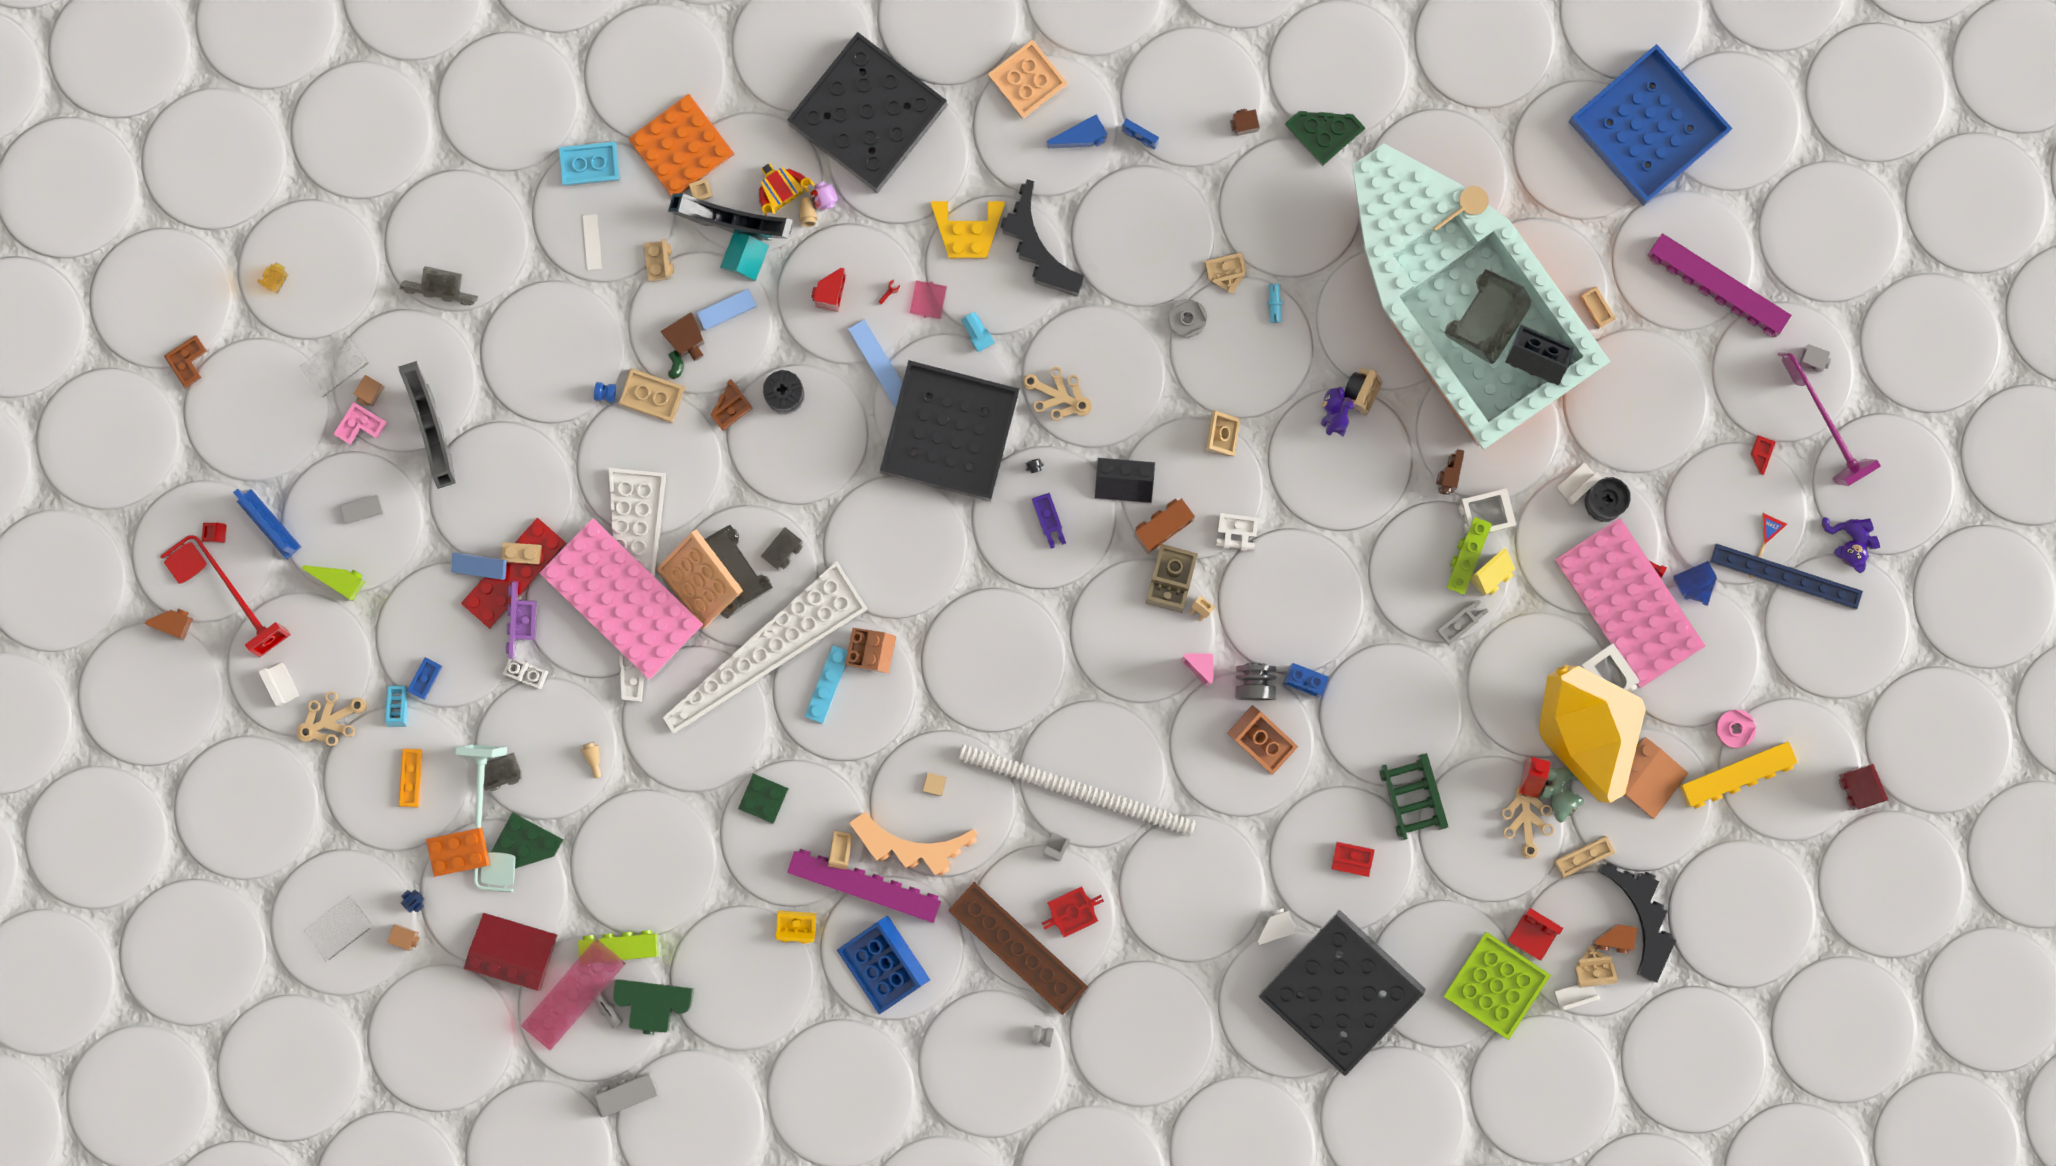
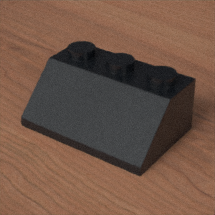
(1539, 355)
(1124, 480)

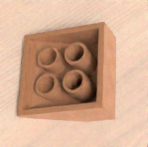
(1652, 778)

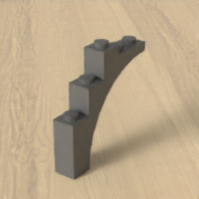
(429, 424)

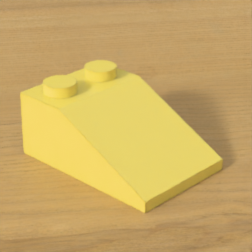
(1493, 572)

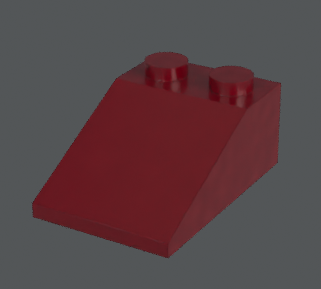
(1862, 787)

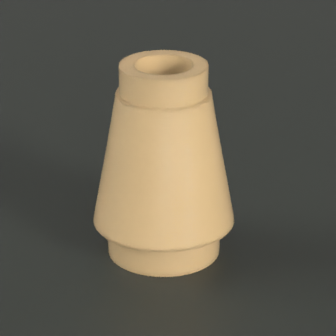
(807, 213)

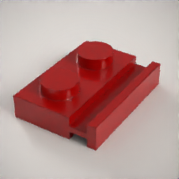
(1352, 859)

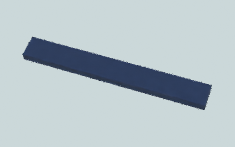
(1786, 576)

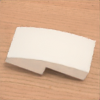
(525, 673)

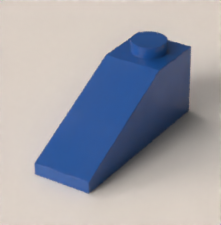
(1081, 135)

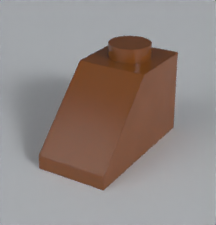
(172, 623)

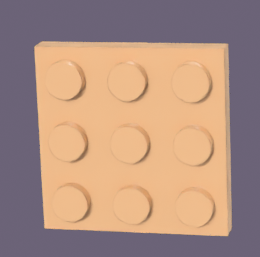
(1027, 79)

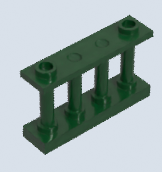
(1428, 782)

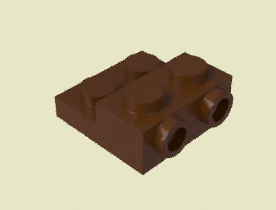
(1449, 476)

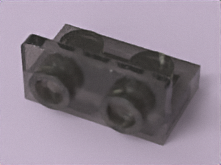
(782, 549)

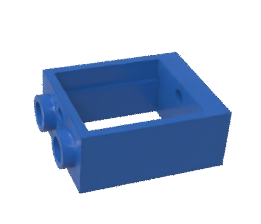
(1311, 681)

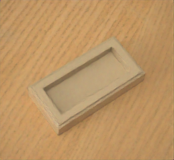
(1597, 307)
(840, 850)

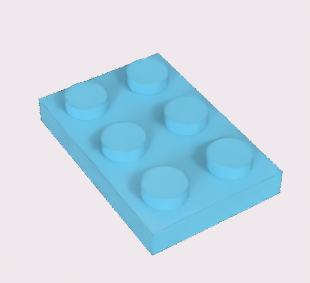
(589, 163)

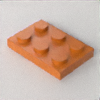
(458, 852)

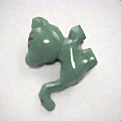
(1563, 800)

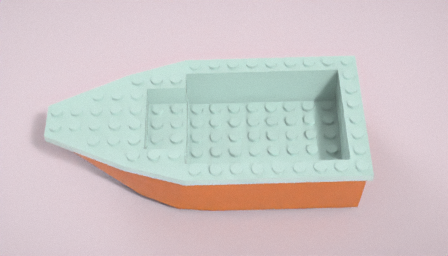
(1431, 280)

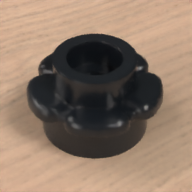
(1034, 465)

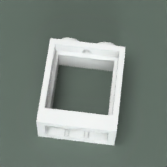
(1505, 507)

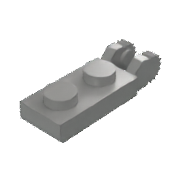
(1460, 623)

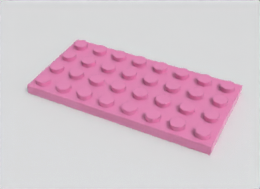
(621, 598)
(1630, 602)

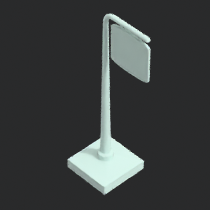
(502, 865)

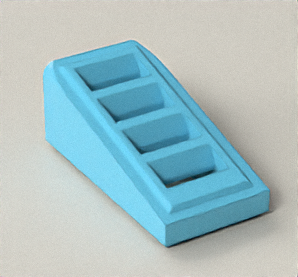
(396, 722)

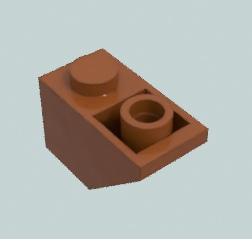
(1617, 937)

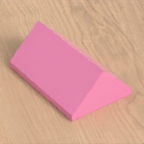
(1200, 665)

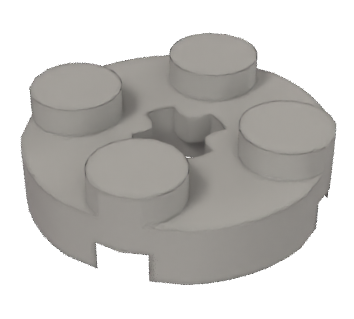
(1192, 308)

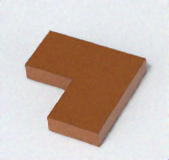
(181, 360)

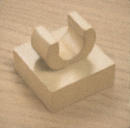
(1203, 607)

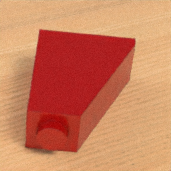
(1534, 776)

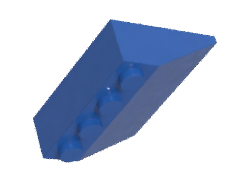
(883, 964)

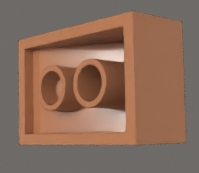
(1262, 739)

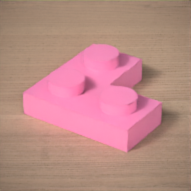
(357, 419)

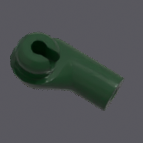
(677, 366)

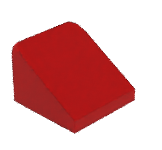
(214, 532)

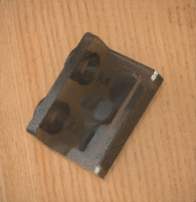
(501, 771)

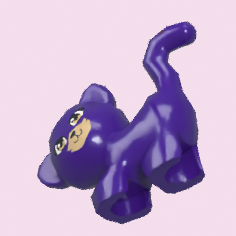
(1337, 409)
(1854, 552)

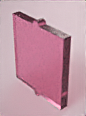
(928, 299)

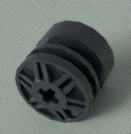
(793, 397)
(1616, 494)

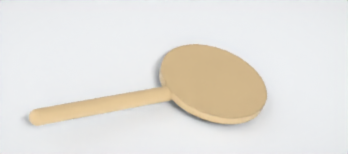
(1472, 201)

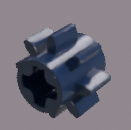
(412, 901)

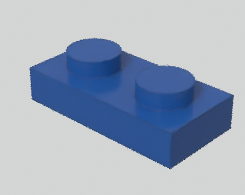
(424, 678)

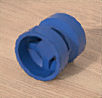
(604, 392)

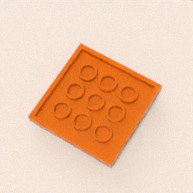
(681, 145)

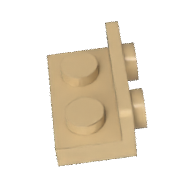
(658, 260)

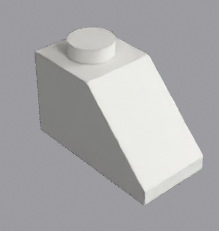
(1276, 927)

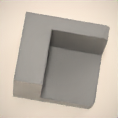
(1056, 846)

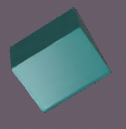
(744, 256)

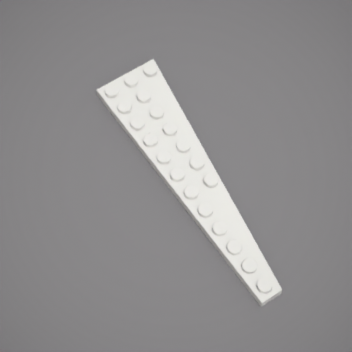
(636, 525)
(805, 621)

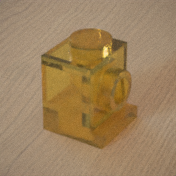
(273, 277)

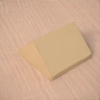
(1222, 434)

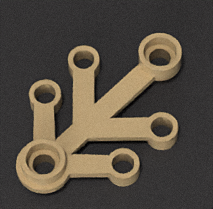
(1060, 395)
(327, 720)
(1526, 818)

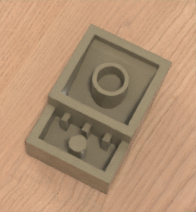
(1171, 578)

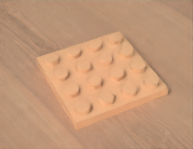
(699, 578)

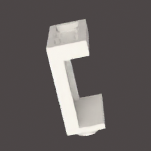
(1631, 678)

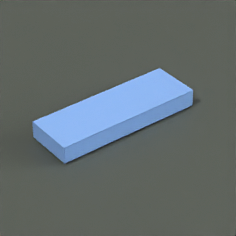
(726, 309)

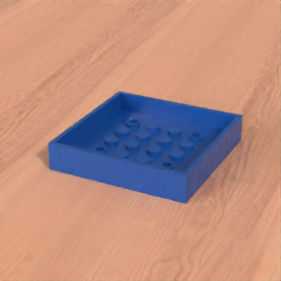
(1650, 125)

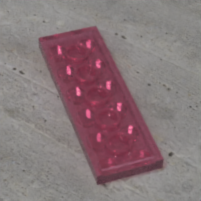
(573, 994)

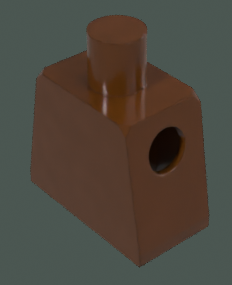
(685, 337)

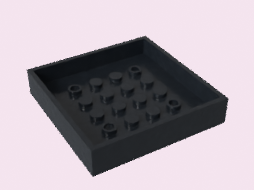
(867, 112)
(949, 430)
(1342, 993)

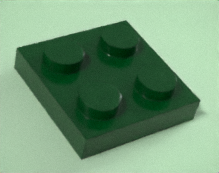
(763, 798)

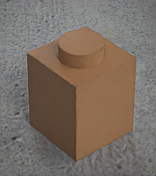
(368, 391)
(403, 937)

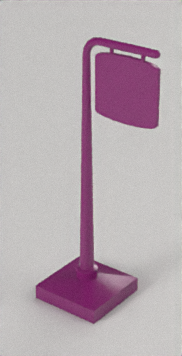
(1855, 469)

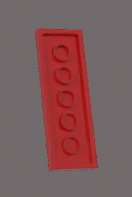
(490, 596)

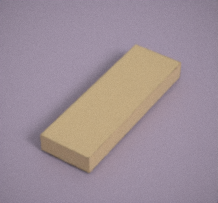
(1584, 856)

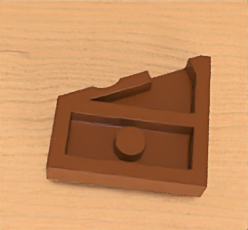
(730, 406)

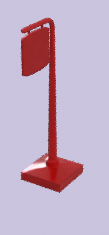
(188, 562)

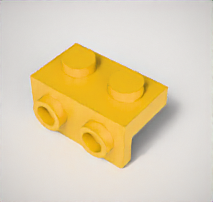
(796, 926)

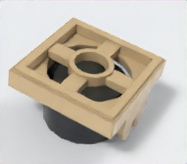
(1363, 389)

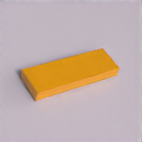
(410, 777)

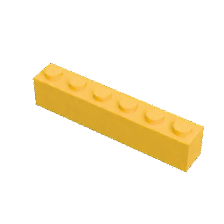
(1738, 774)

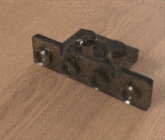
(439, 284)

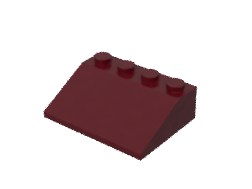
(511, 952)

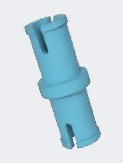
(1275, 303)

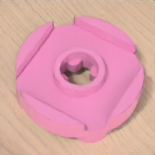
(1725, 733)

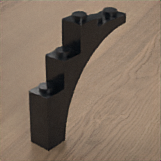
(729, 219)
(1050, 271)
(1651, 916)

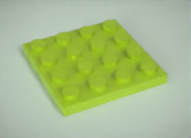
(1496, 985)

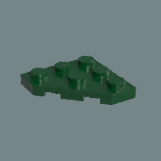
(1324, 132)
(526, 841)

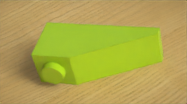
(341, 580)

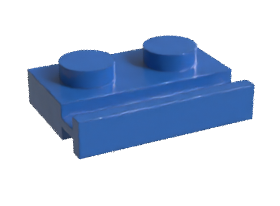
(1139, 133)

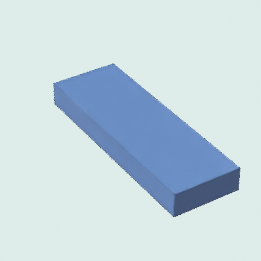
(478, 566)

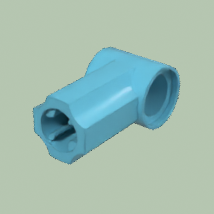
(979, 335)

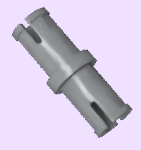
(615, 1020)

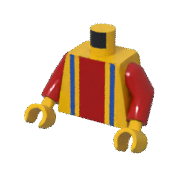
(780, 188)

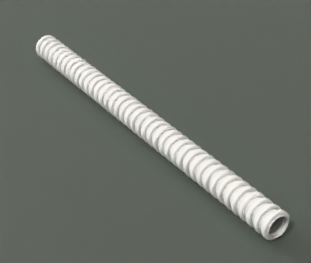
(1076, 790)

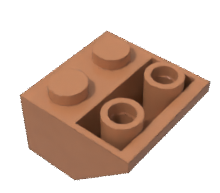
(870, 650)

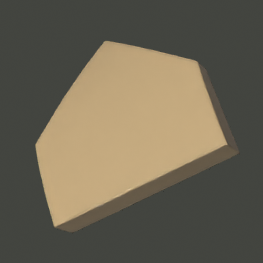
(1226, 271)
(1595, 969)

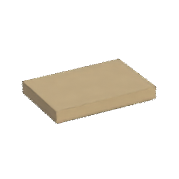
(651, 395)

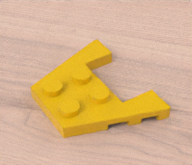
(967, 238)

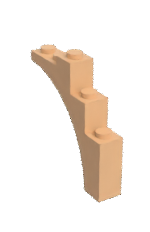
(935, 854)

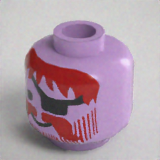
(824, 196)

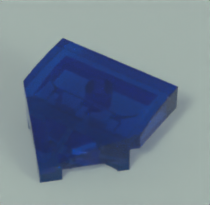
(1697, 583)

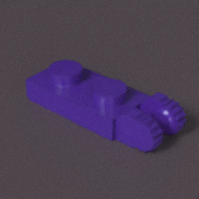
(1048, 518)

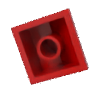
(829, 291)

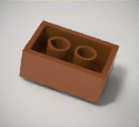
(1163, 525)

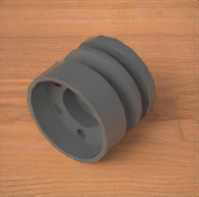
(1255, 682)

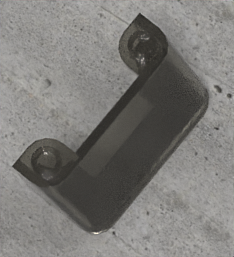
(1490, 317)
(725, 547)

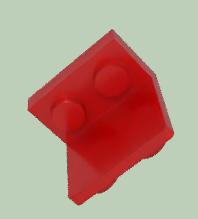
(1534, 933)

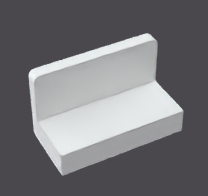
(1578, 483)
(279, 684)
(1575, 996)

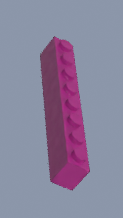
(1719, 285)
(864, 886)

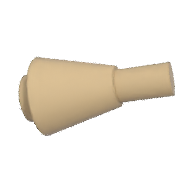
(591, 754)

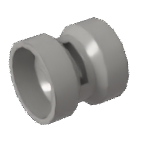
(1042, 1035)

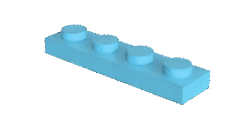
(827, 685)

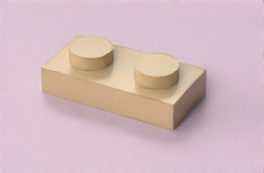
(521, 553)

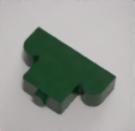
(652, 1003)

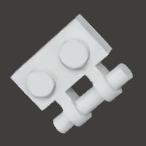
(1237, 525)

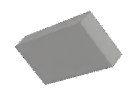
(361, 509)

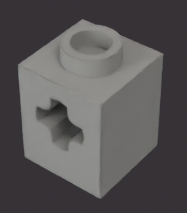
(1815, 358)

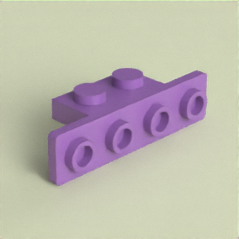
(522, 619)

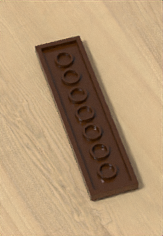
(1018, 948)

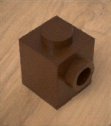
(1245, 122)

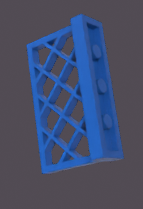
(267, 522)

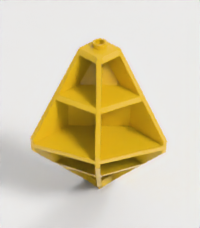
(1592, 729)

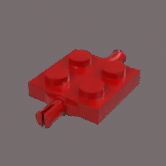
(1072, 912)

